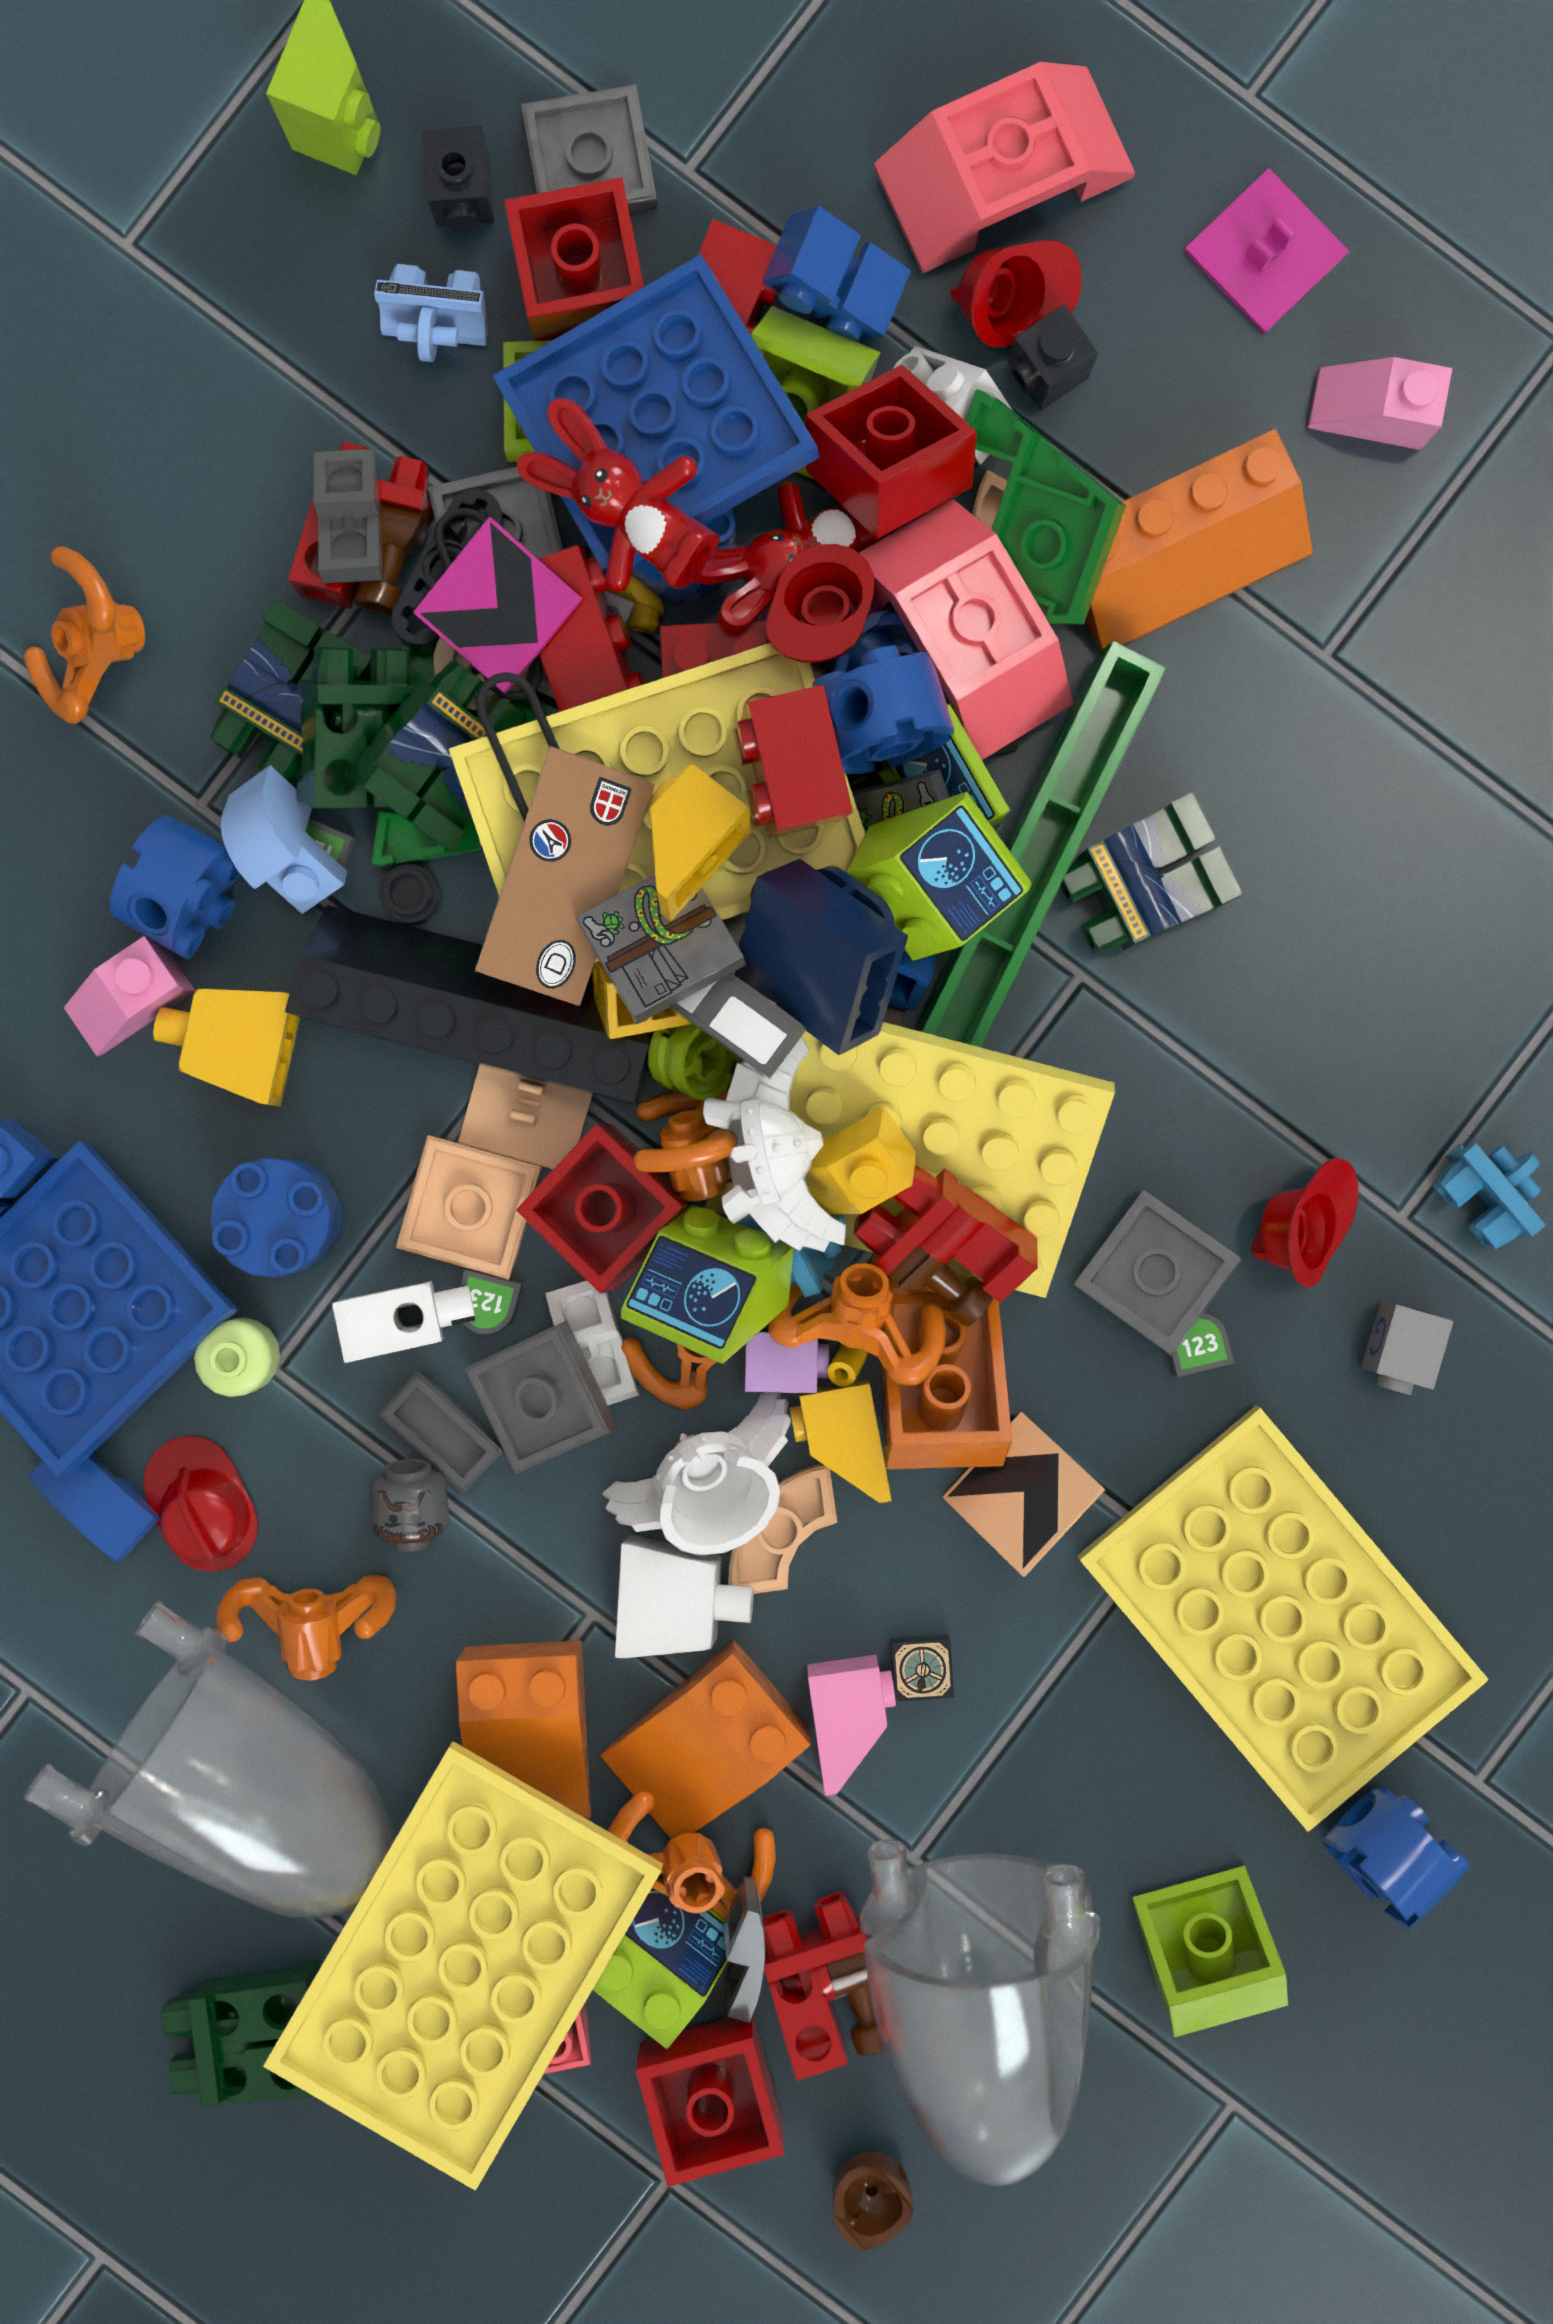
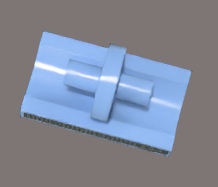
(432, 313)

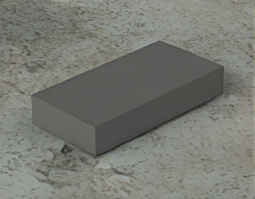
(441, 1431)

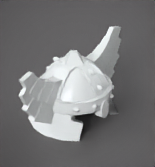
(772, 1157)
(712, 1485)

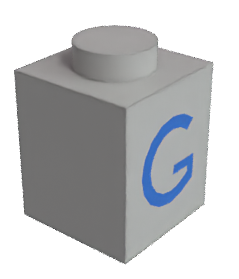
(1406, 1347)

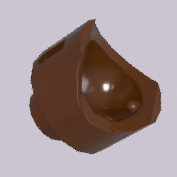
(871, 2199)

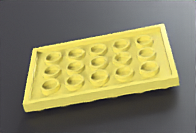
(652, 736)
(991, 1119)
(1282, 1618)
(464, 1965)

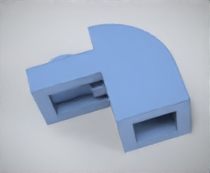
(269, 844)

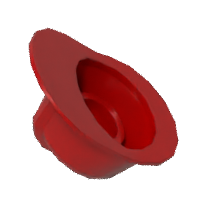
(1016, 288)
(820, 604)
(1309, 1223)
(200, 1504)

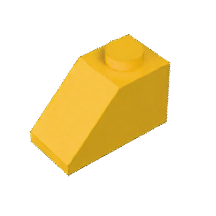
(693, 834)
(862, 1165)
(844, 1435)

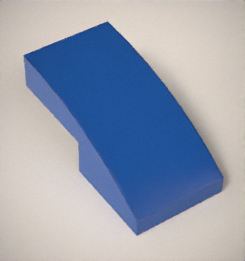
(98, 1505)

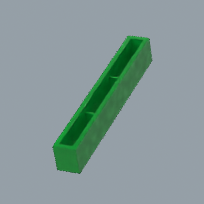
(1045, 840)

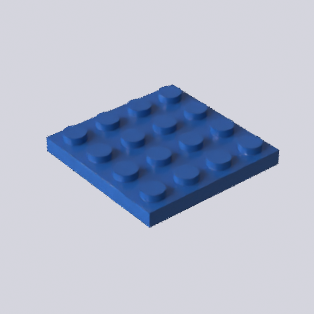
(662, 382)
(92, 1308)

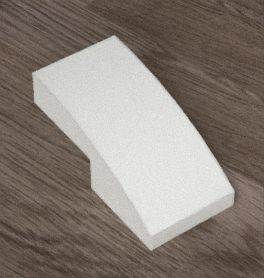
(597, 1335)

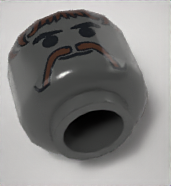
(409, 1504)

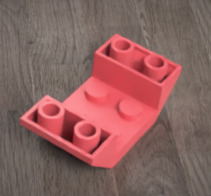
(998, 157)
(975, 621)

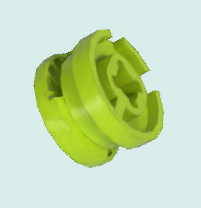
(690, 1062)

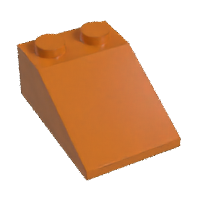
(961, 1406)
(528, 1715)
(709, 1743)

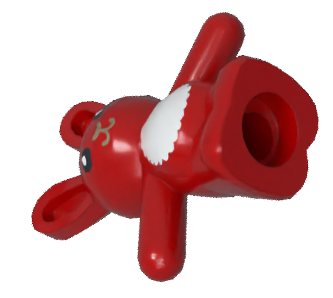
(613, 495)
(769, 552)

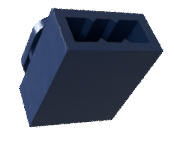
(822, 951)

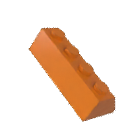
(1201, 540)

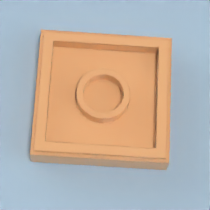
(467, 1207)

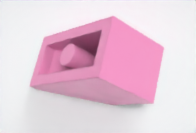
(1381, 400)
(127, 994)
(848, 1713)

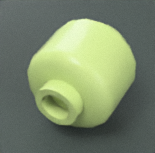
(237, 1357)

